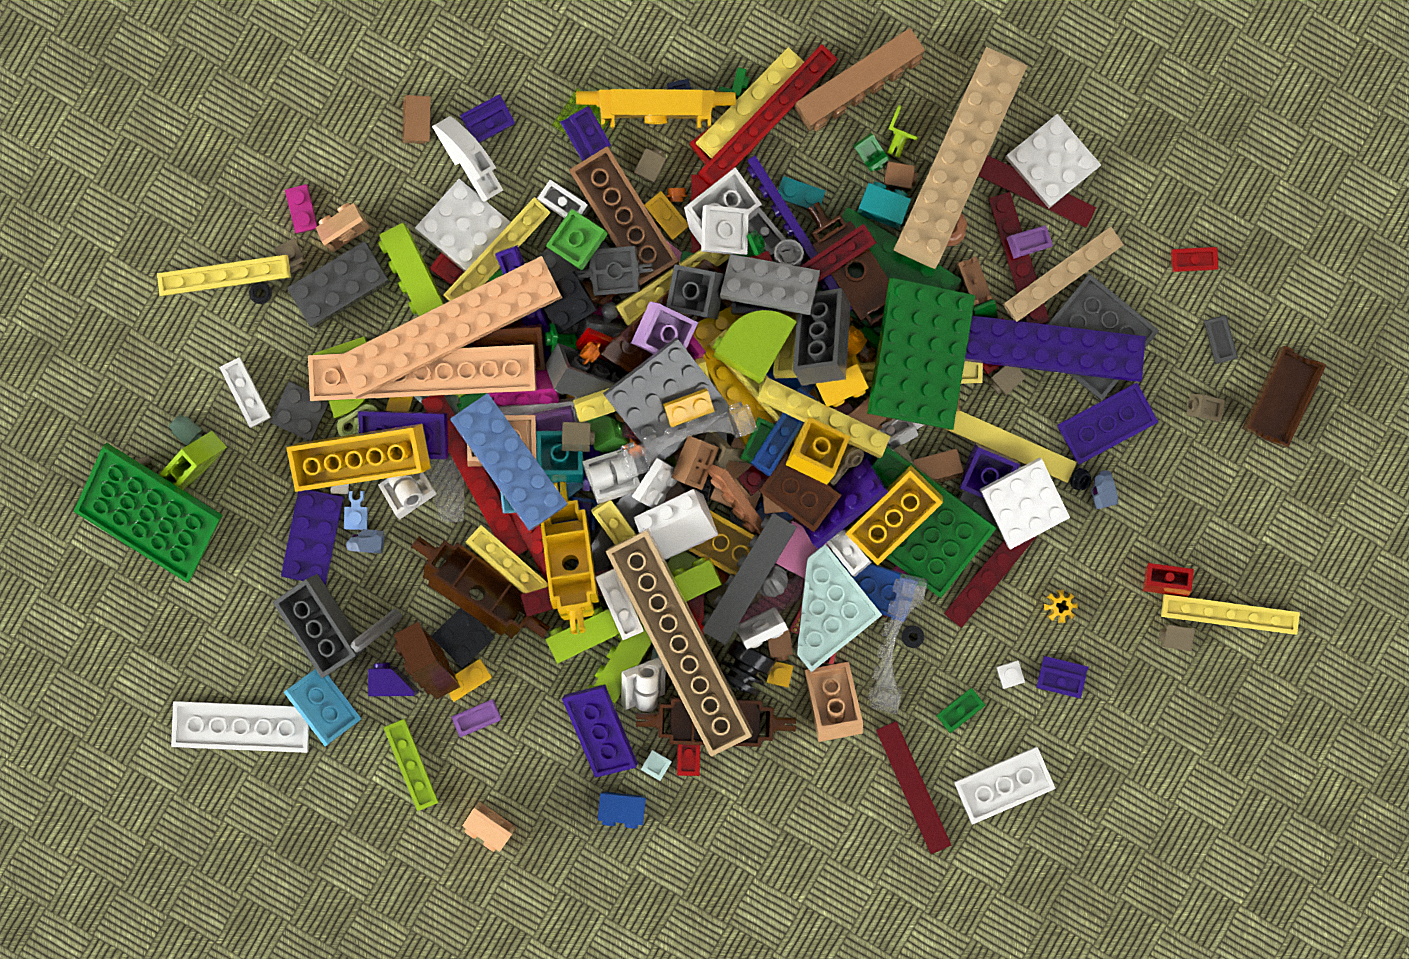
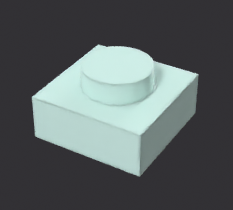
(656, 765)

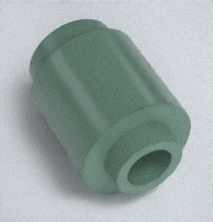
(185, 429)

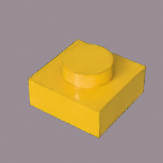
(780, 674)

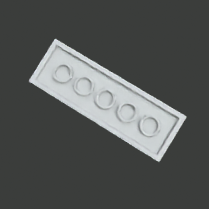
(239, 727)

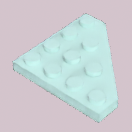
(831, 609)

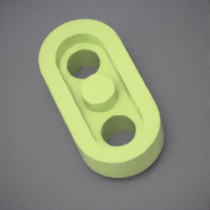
(353, 419)

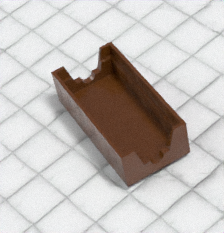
(1284, 397)

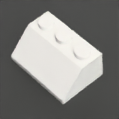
(726, 192)
(679, 523)

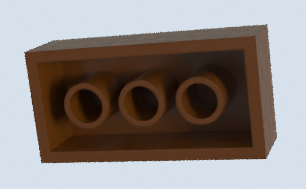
(425, 661)

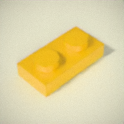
(666, 215)
(688, 407)
(470, 678)

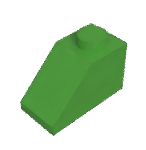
(607, 434)

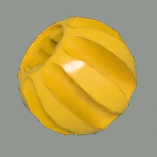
(1066, 602)

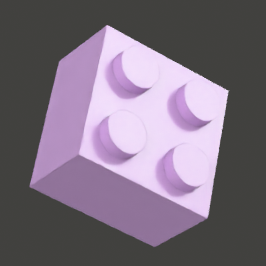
(661, 326)

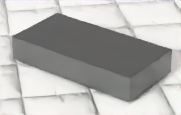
(1220, 339)

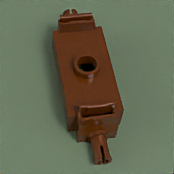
(864, 293)
(467, 572)
(685, 733)

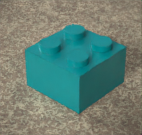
(884, 205)
(558, 464)

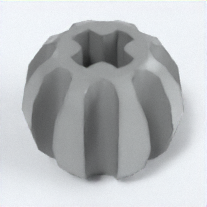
(775, 582)

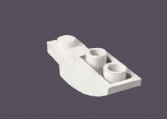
(470, 154)

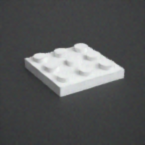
(1053, 161)
(462, 225)
(1024, 503)

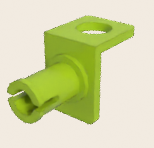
(900, 137)

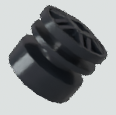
(746, 668)

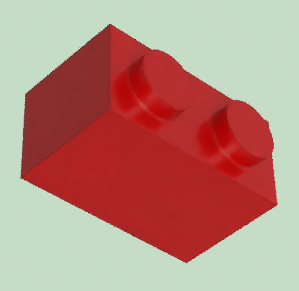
(1168, 580)

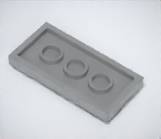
(770, 284)

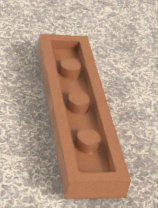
(733, 495)

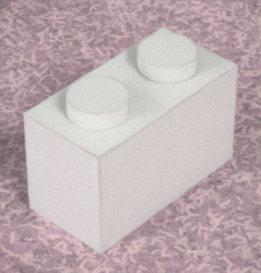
(561, 200)

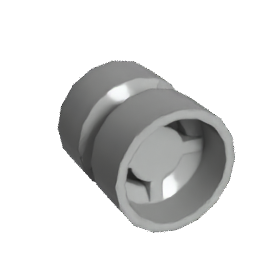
(789, 253)

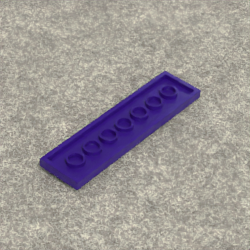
(1056, 348)

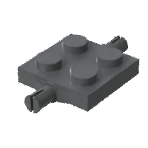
(615, 271)

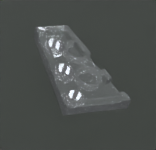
(449, 488)

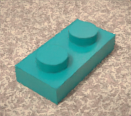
(800, 193)

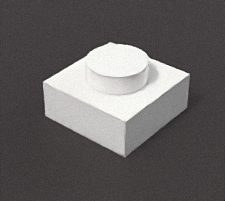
(1010, 674)

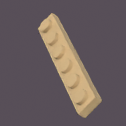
(1063, 274)

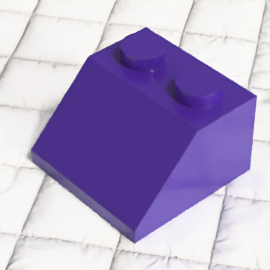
(984, 468)
(389, 681)

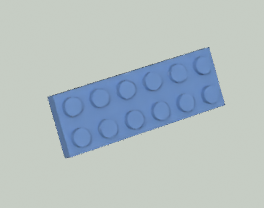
(508, 462)

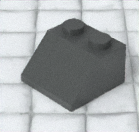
(695, 291)

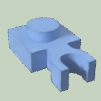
(356, 516)

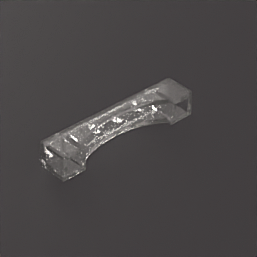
(638, 457)
(909, 593)

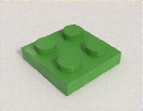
(576, 239)

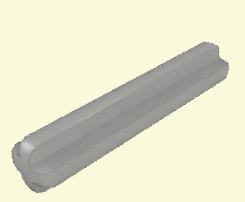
(376, 630)

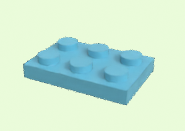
(322, 706)

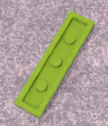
(411, 764)

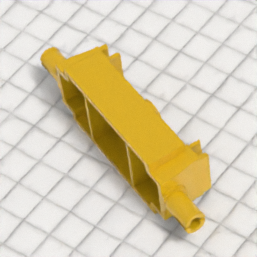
(656, 104)
(575, 589)

